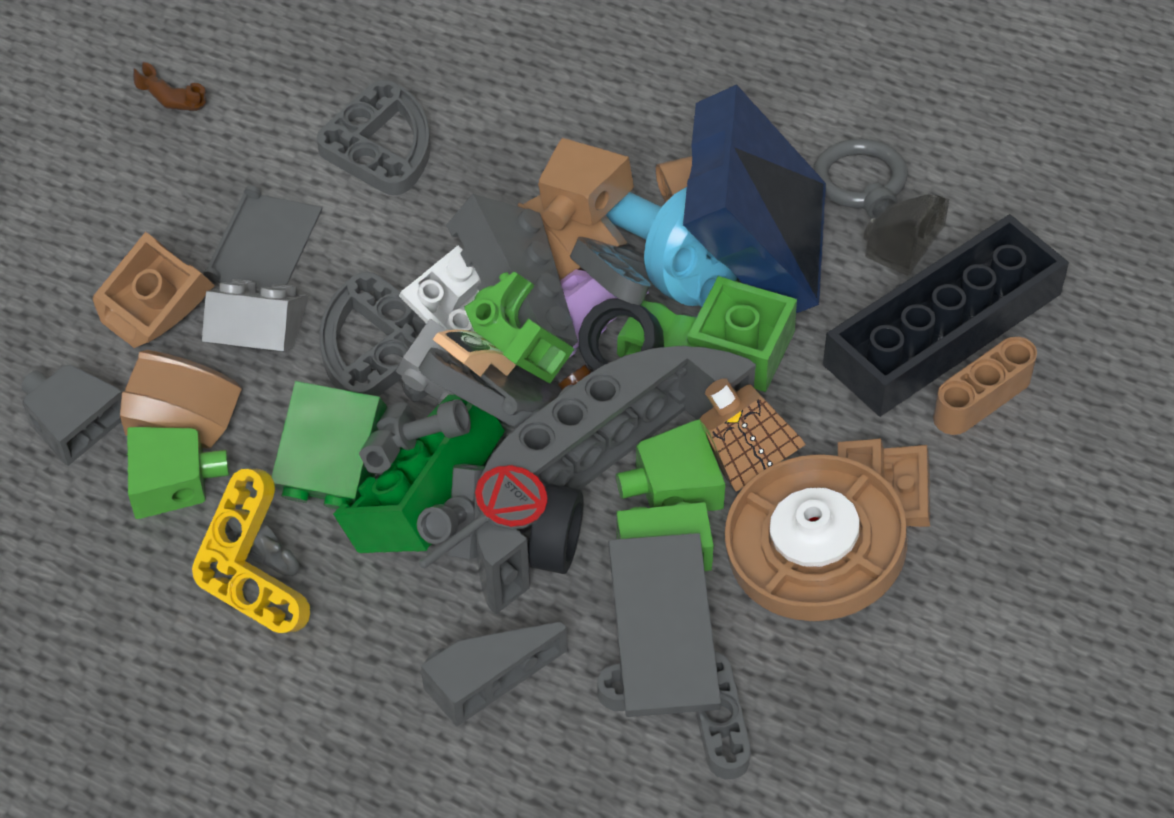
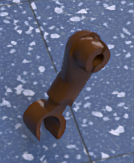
(189, 99)

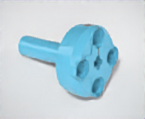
(672, 255)

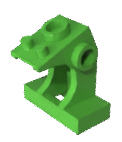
(528, 346)

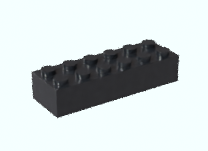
(944, 314)

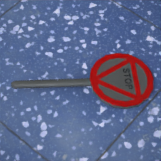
(505, 497)

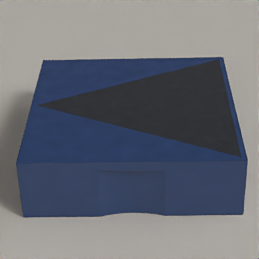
(755, 199)

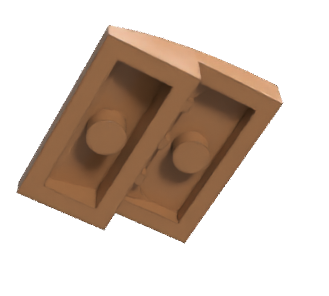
(902, 468)

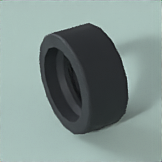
(601, 315)
(557, 530)

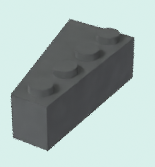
(508, 240)

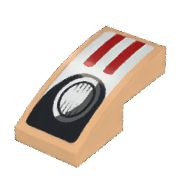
(473, 351)

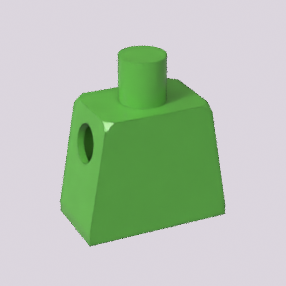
(169, 469)
(675, 470)

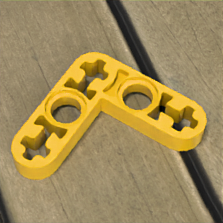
(232, 557)

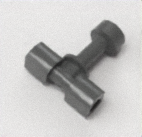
(401, 429)
(444, 521)

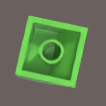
(747, 324)

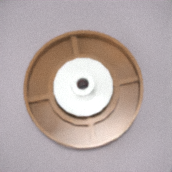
(816, 537)

